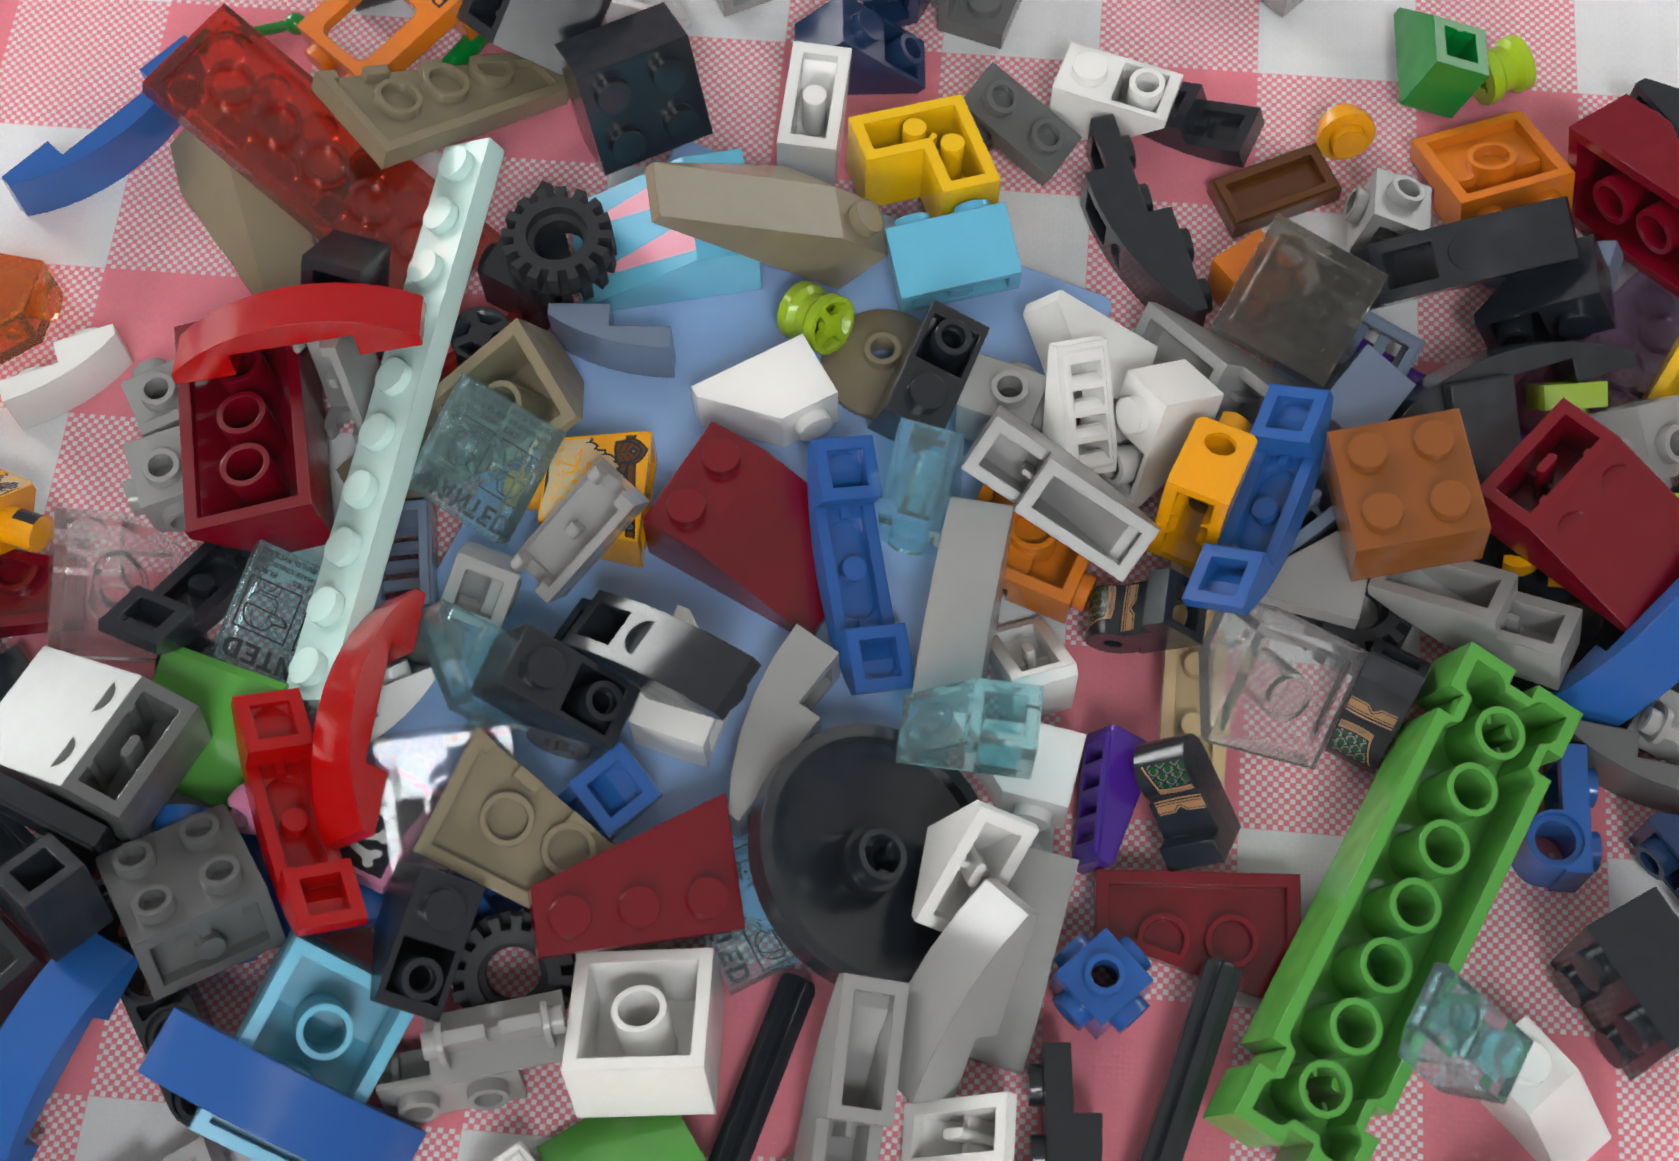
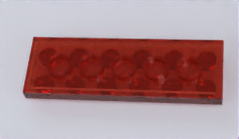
(276, 133)

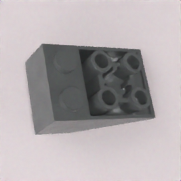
(99, 739)

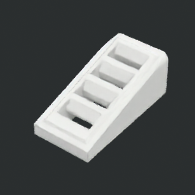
(1095, 438)

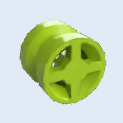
(1510, 69)
(818, 315)

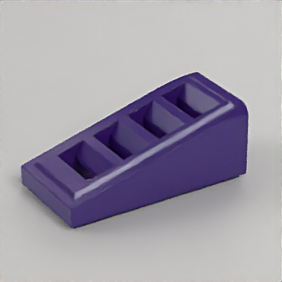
(1105, 796)

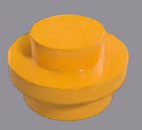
(1344, 132)

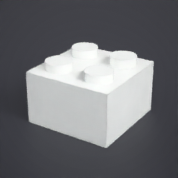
(644, 1033)

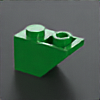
(1438, 61)

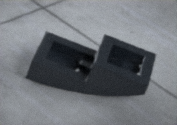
(1210, 128)

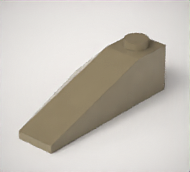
(770, 217)
(243, 222)
(525, 367)

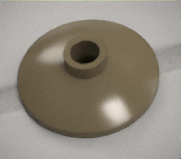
(856, 371)

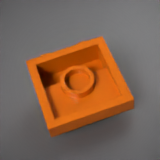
(1491, 167)
(1042, 570)

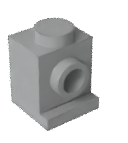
(153, 396)
(483, 583)

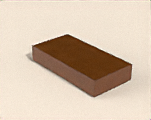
(1278, 185)

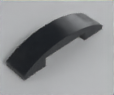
(1568, 361)
(182, 605)

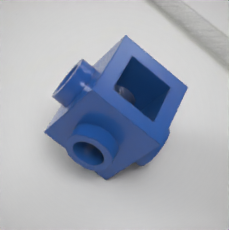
(1098, 1007)

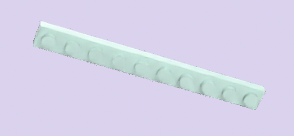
(396, 417)

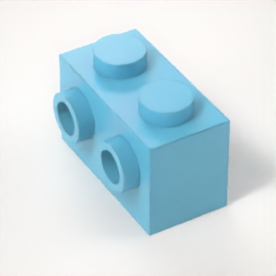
(952, 255)

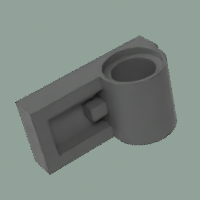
(1019, 124)

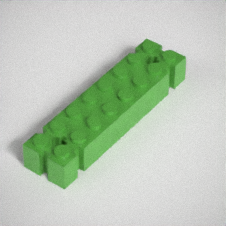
(1392, 904)

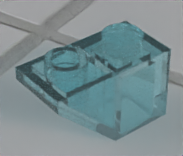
(973, 727)
(1462, 1040)

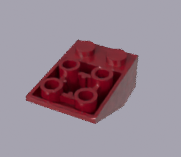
(1587, 514)

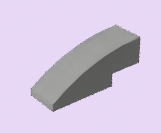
(1226, 366)
(1059, 494)
(964, 593)
(1484, 606)
(779, 717)
(1045, 884)
(962, 990)
(854, 1071)

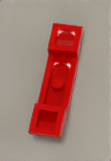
(299, 314)
(275, 758)
(343, 784)

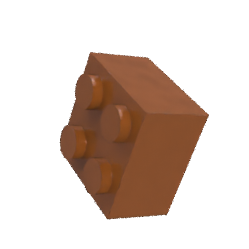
(1405, 494)

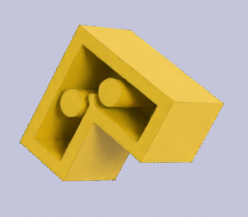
(921, 153)

